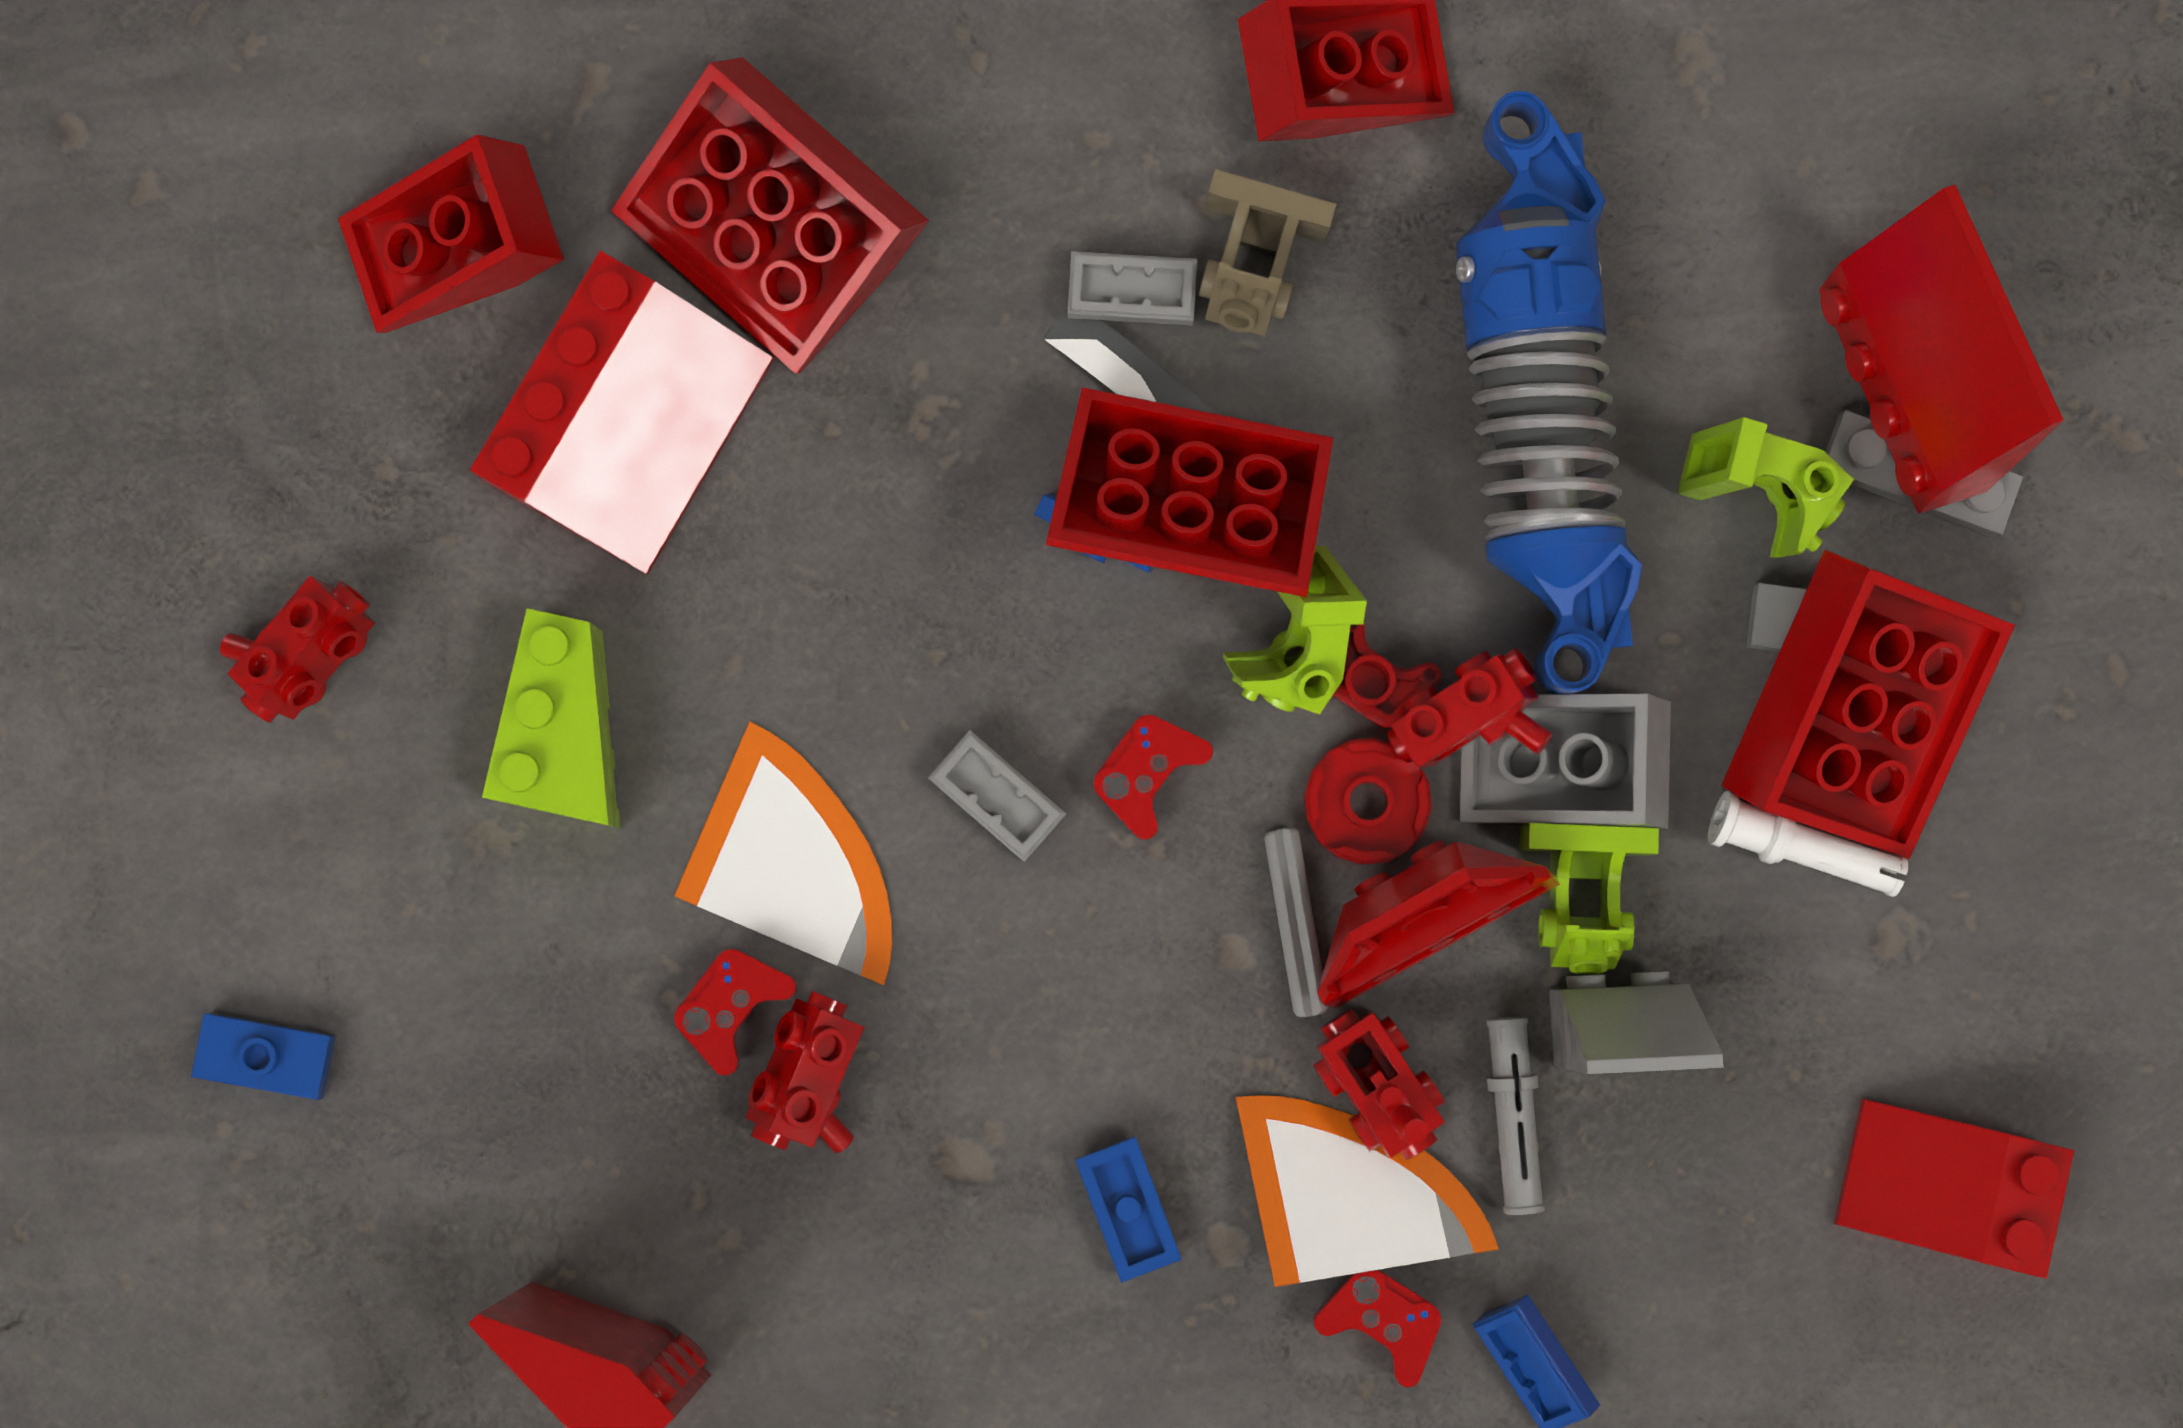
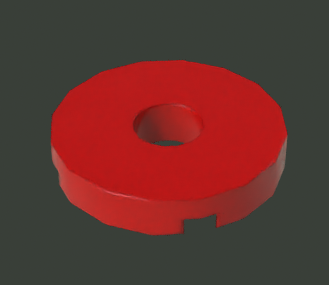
(1344, 832)

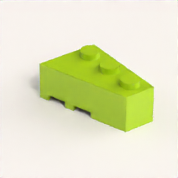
(555, 724)

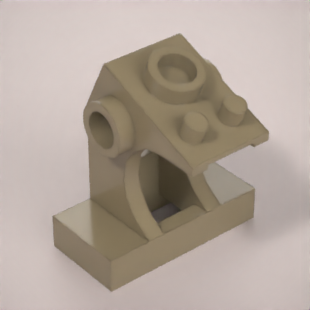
(1266, 221)

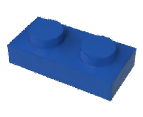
(1128, 1209)

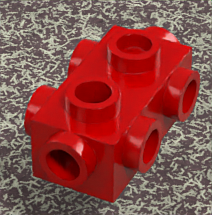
(299, 649)
(1481, 703)
(803, 1077)
(1391, 1102)

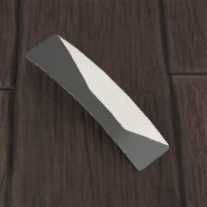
(1119, 362)

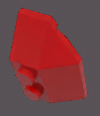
(1423, 912)

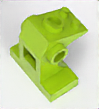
(1744, 454)
(1320, 629)
(1593, 853)

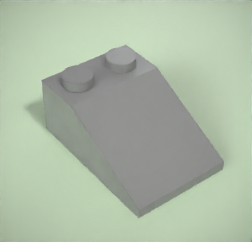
(1598, 768)
(1630, 1026)

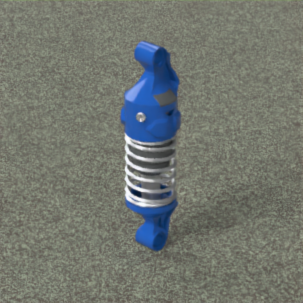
(1533, 338)

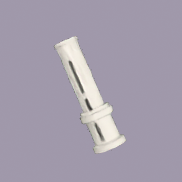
(1782, 838)

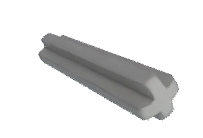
(1295, 920)

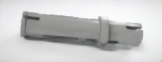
(1515, 1115)

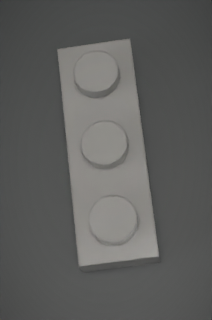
(1872, 467)

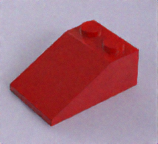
(1343, 66)
(451, 234)
(1954, 1188)

